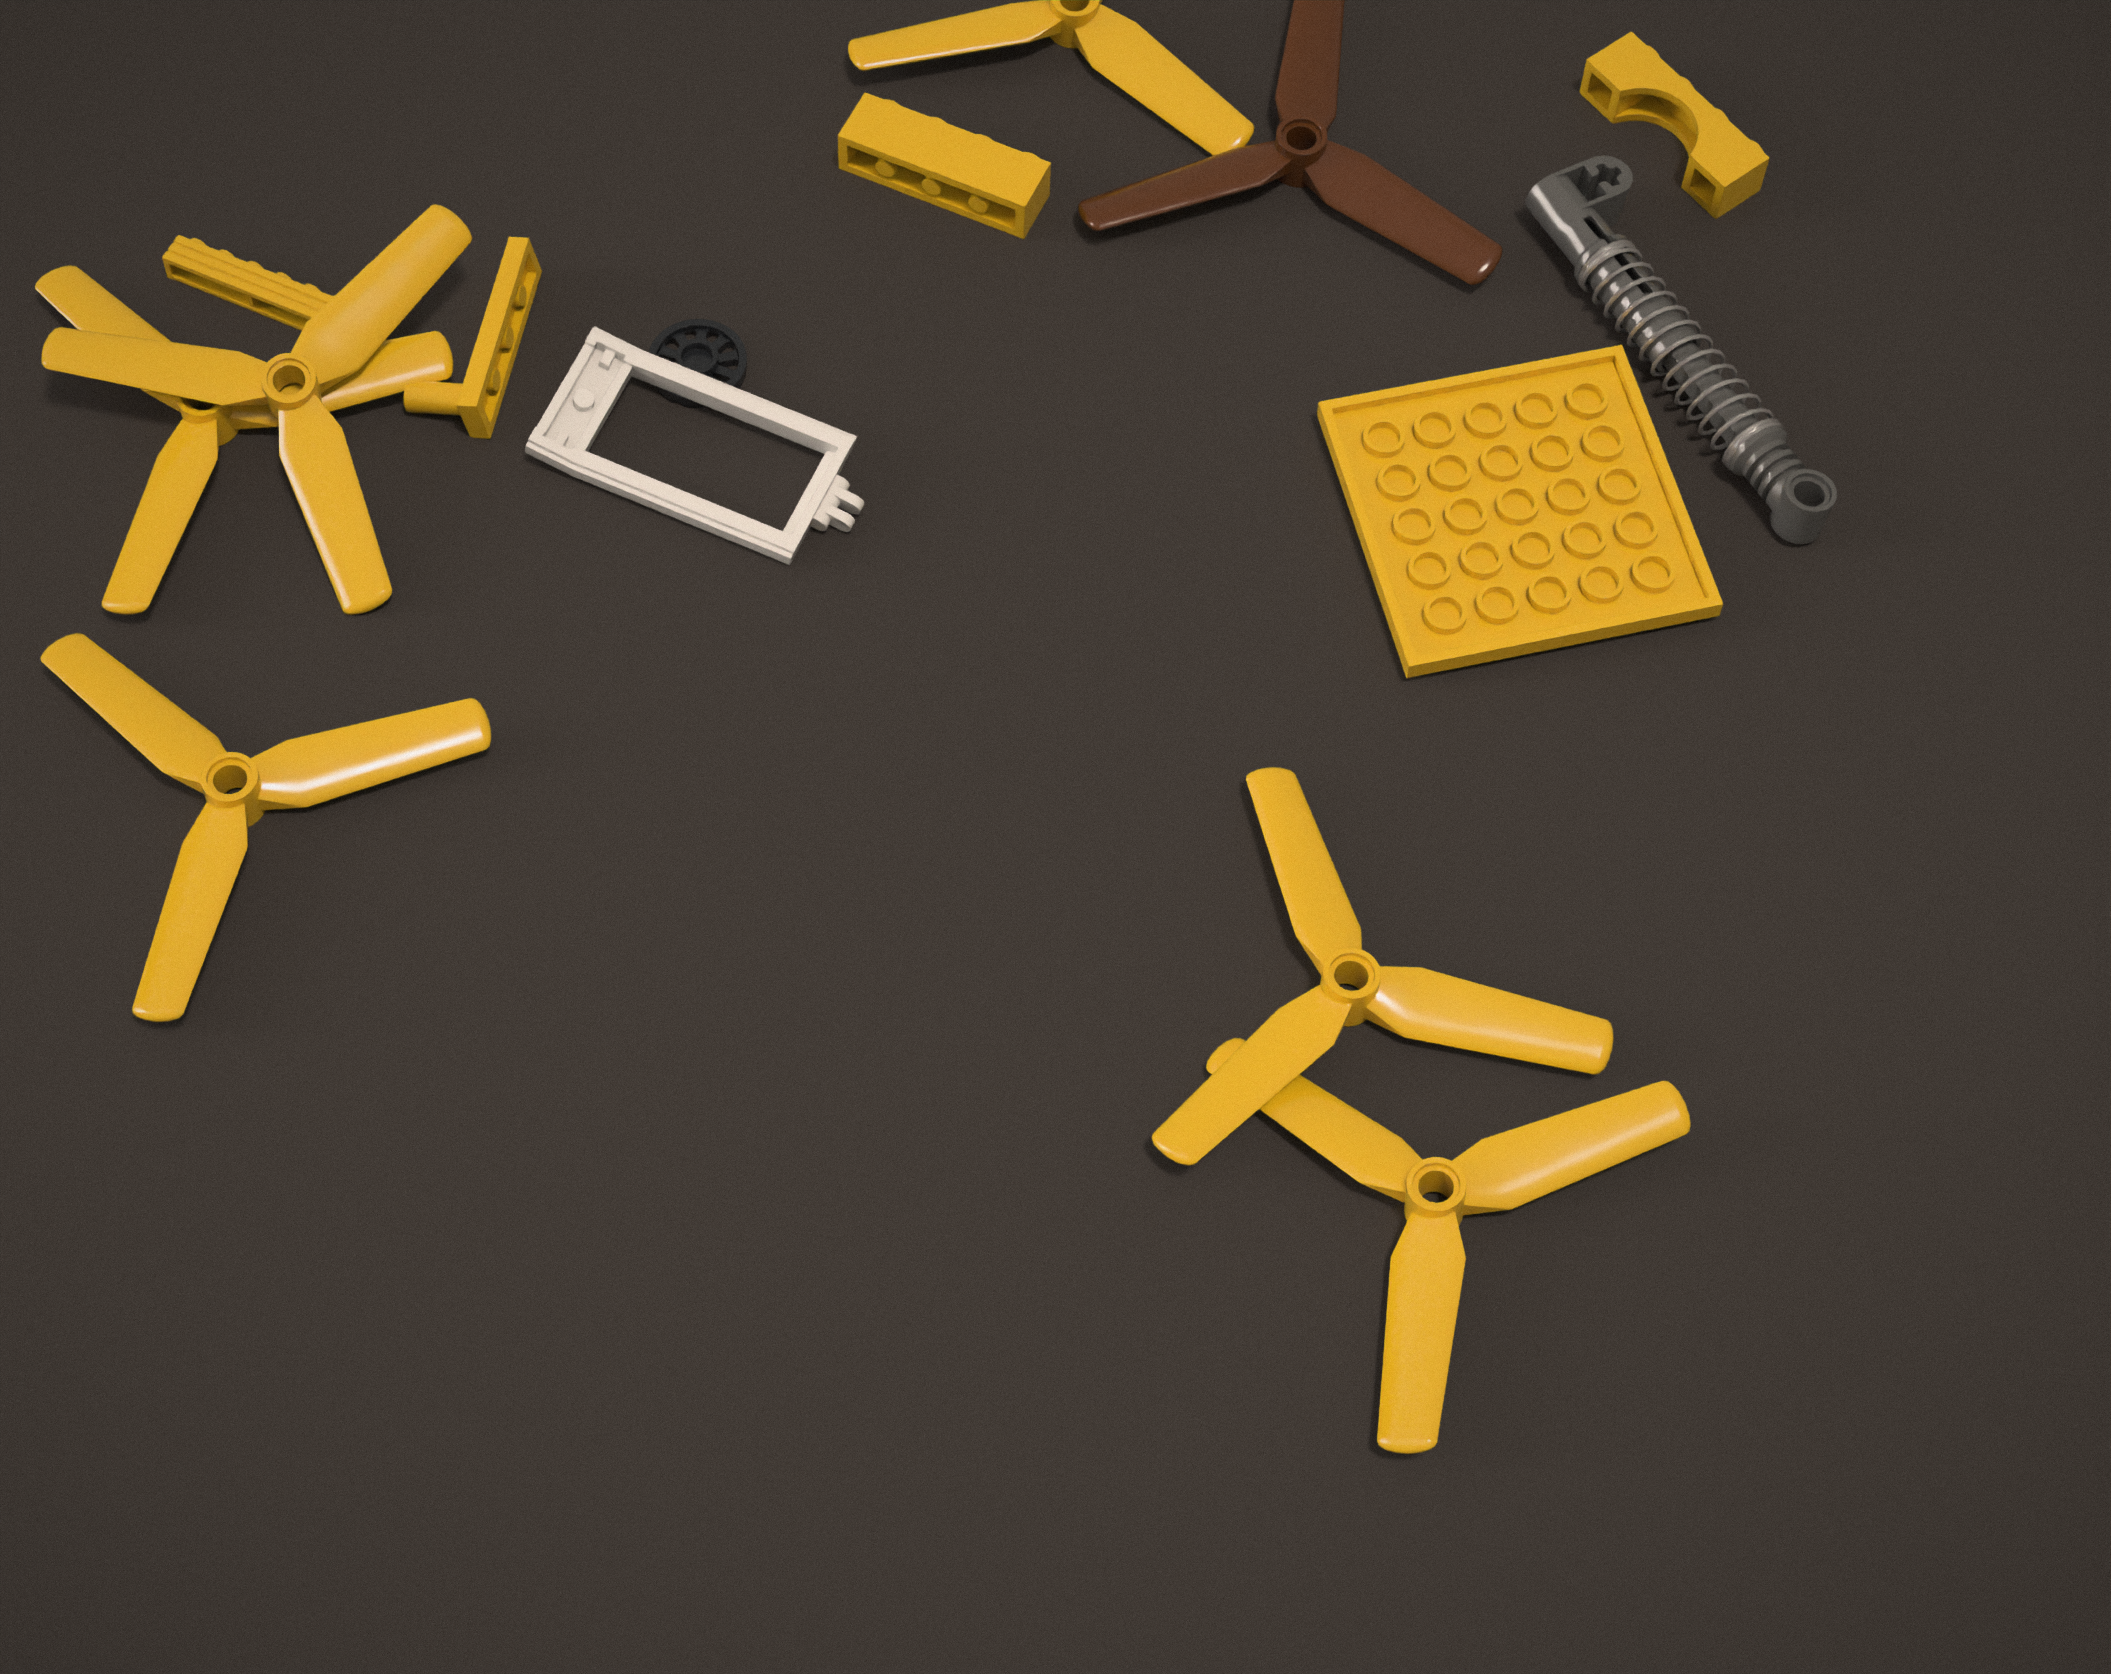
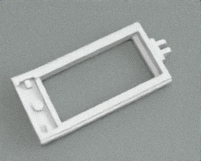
(591, 393)

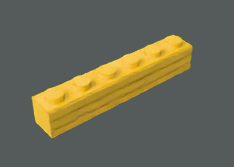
(243, 282)

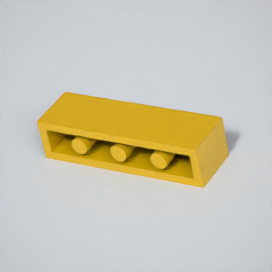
(944, 165)

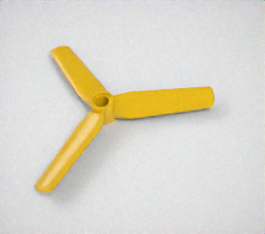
(1105, 38)
(327, 351)
(194, 445)
(283, 777)
(1400, 999)
(1485, 1178)

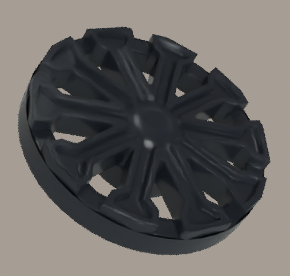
(701, 354)

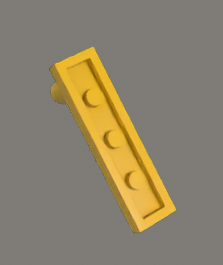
(495, 349)

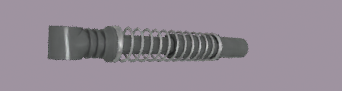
(1609, 268)

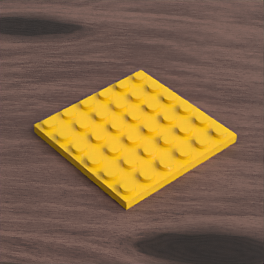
(1517, 511)

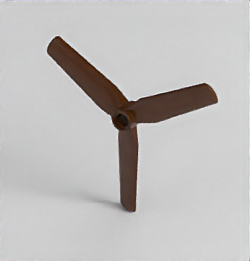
(1305, 158)

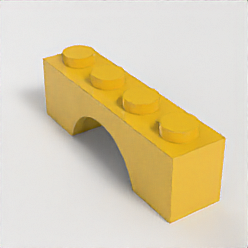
(1636, 85)

